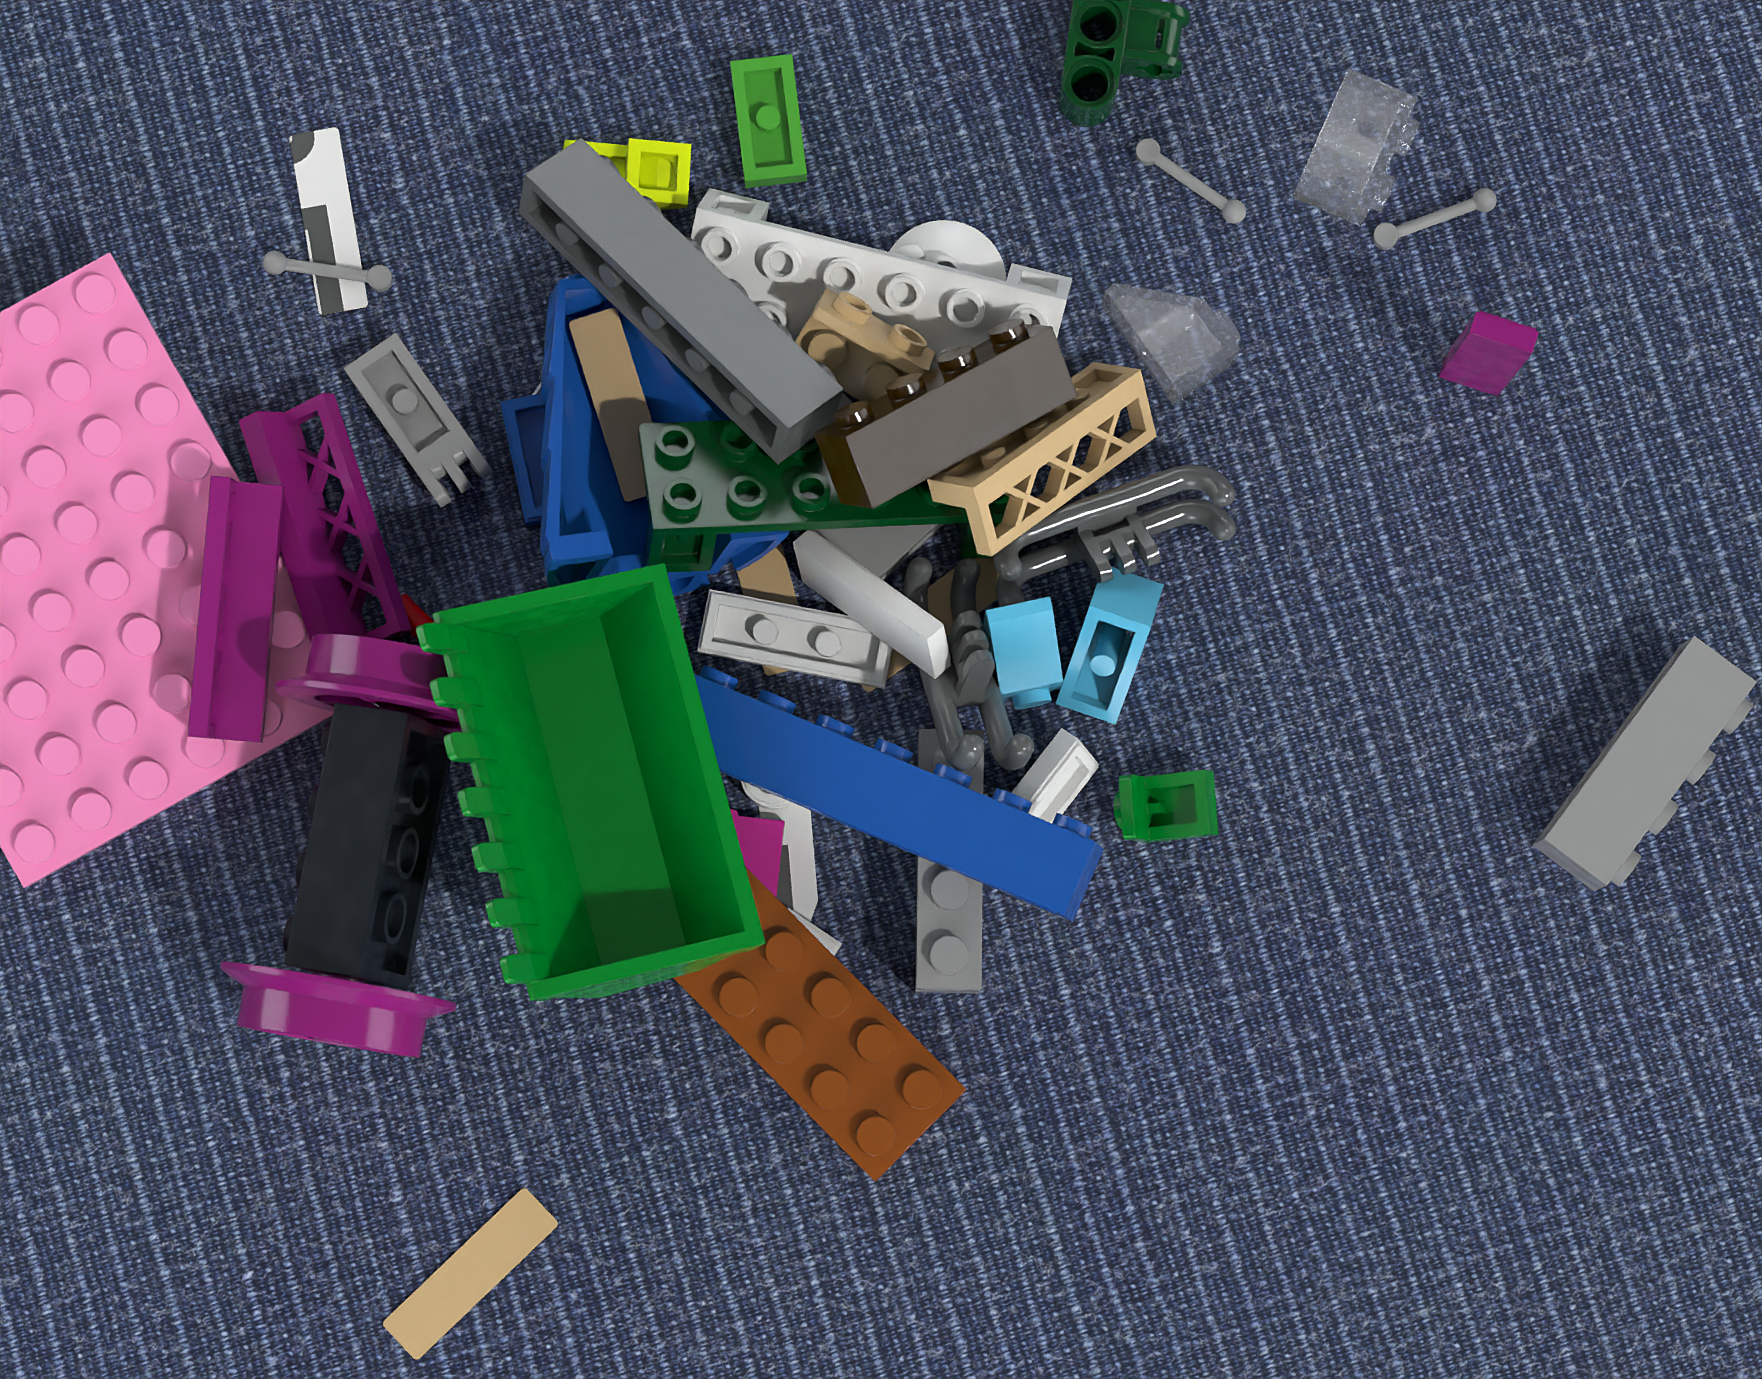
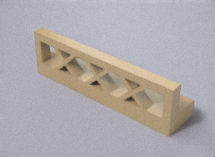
(1052, 439)

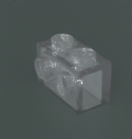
(1356, 147)

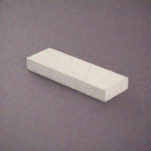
(872, 603)
(792, 639)

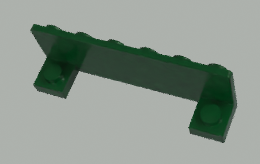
(719, 481)

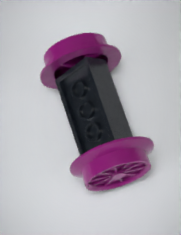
(364, 853)

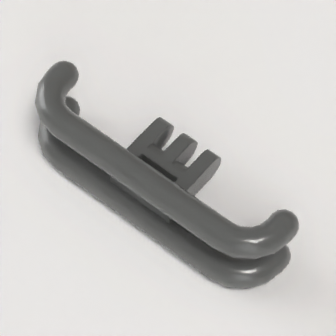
(1110, 528)
(969, 678)

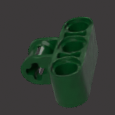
(1126, 52)

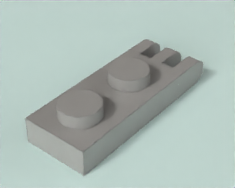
(416, 417)

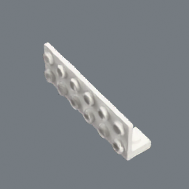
(791, 268)

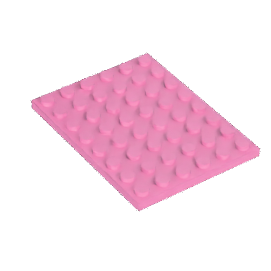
(105, 577)

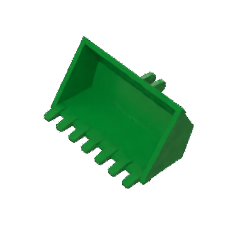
(593, 785)

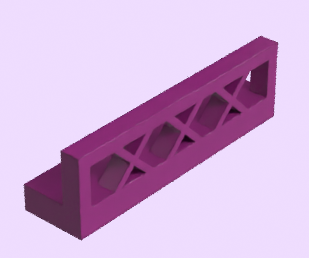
(308, 538)
(236, 610)

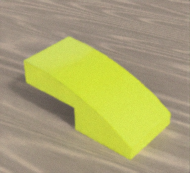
(652, 168)

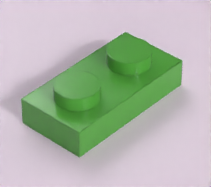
(768, 121)

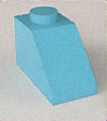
(1110, 645)
(1024, 652)

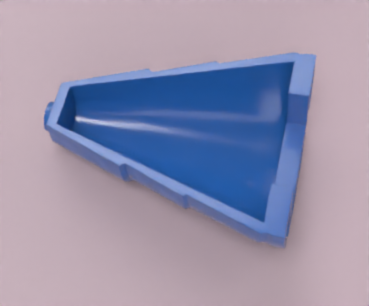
(584, 516)

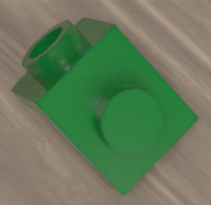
(1166, 806)

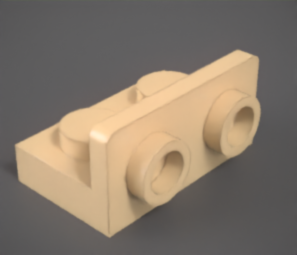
(861, 347)

